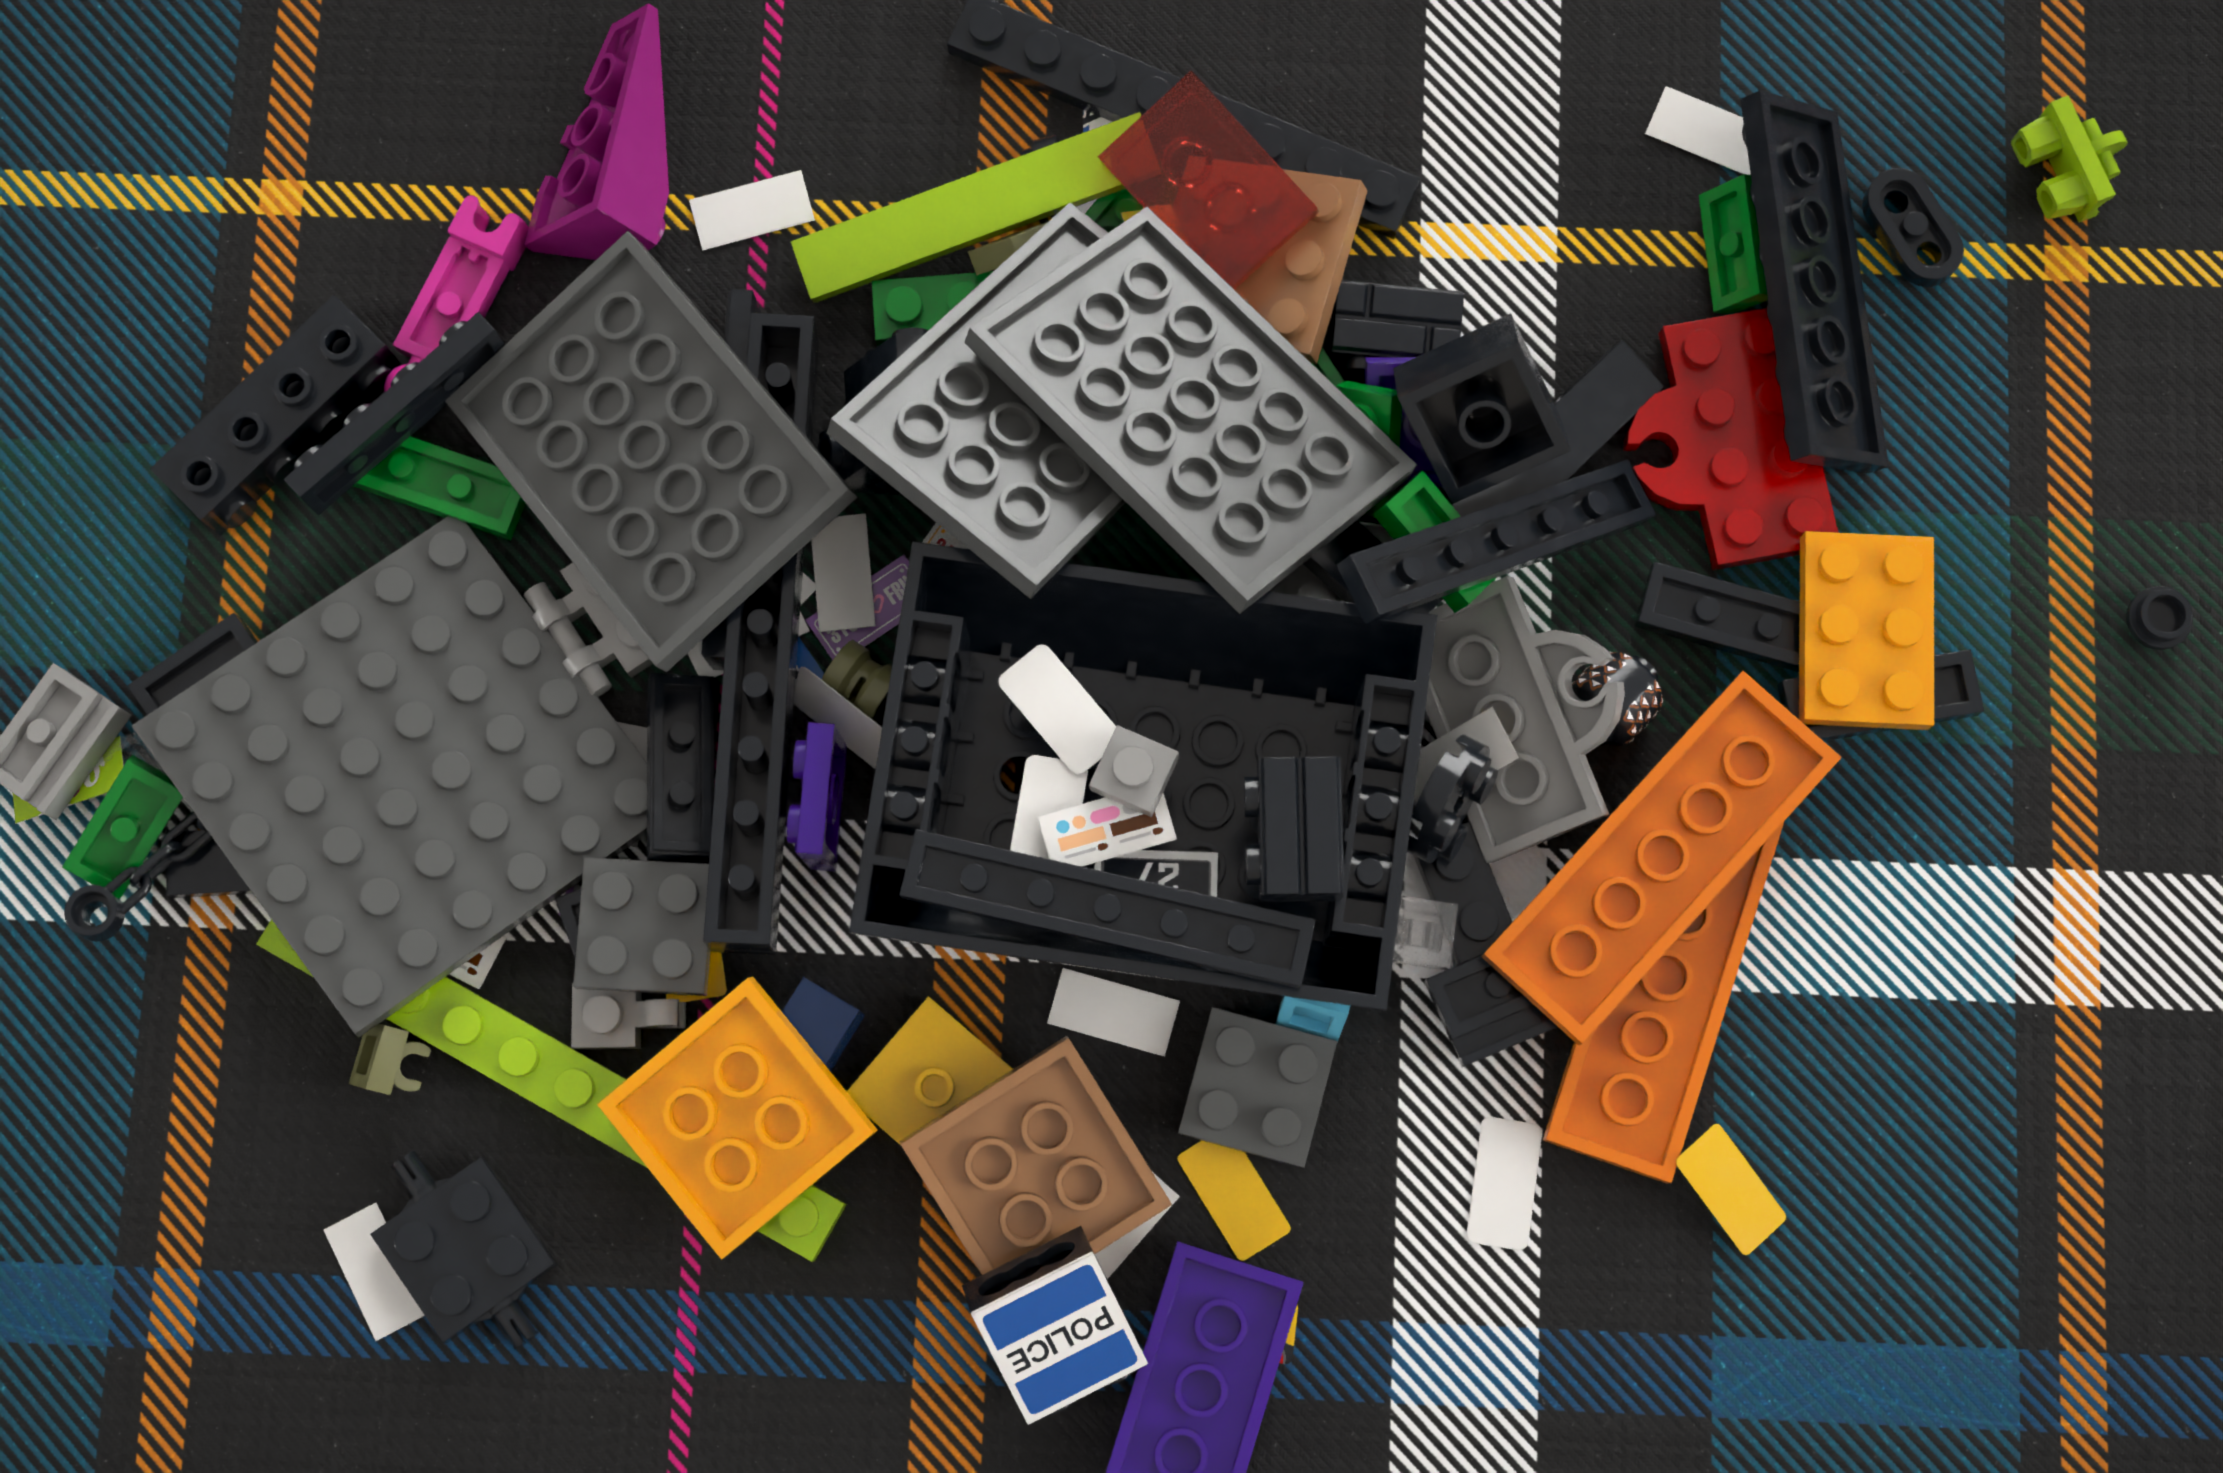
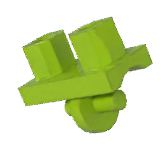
(2078, 156)

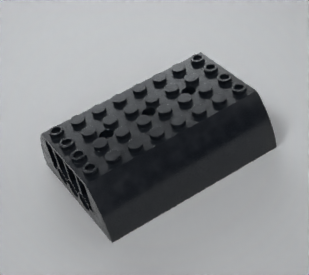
(1182, 672)

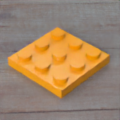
(737, 1117)

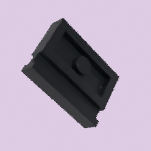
(1483, 1011)

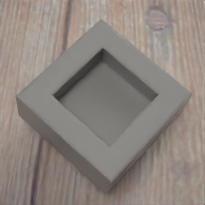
(1134, 771)

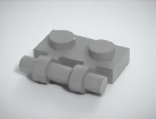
(584, 660)

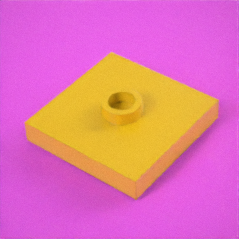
(924, 1072)

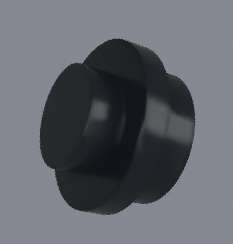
(2159, 617)

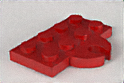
(1729, 443)

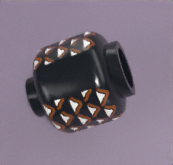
(1641, 687)

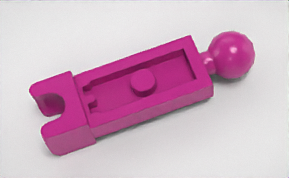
(461, 279)

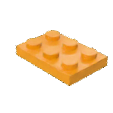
(1866, 630)

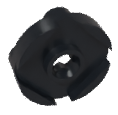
(1448, 798)

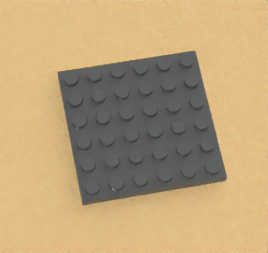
(403, 771)

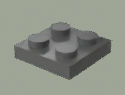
(642, 927)
(1257, 1087)

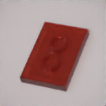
(1209, 181)

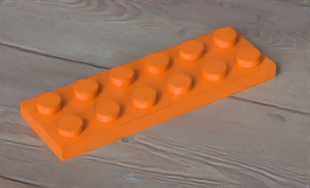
(1661, 858)
(1643, 1068)

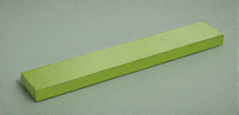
(958, 213)

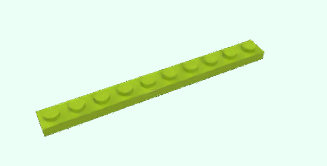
(555, 1080)

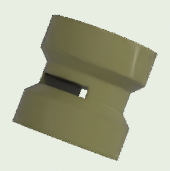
(860, 679)

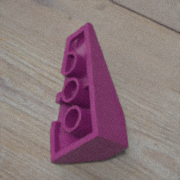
(616, 152)

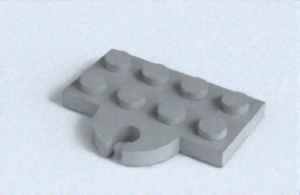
(1497, 660)

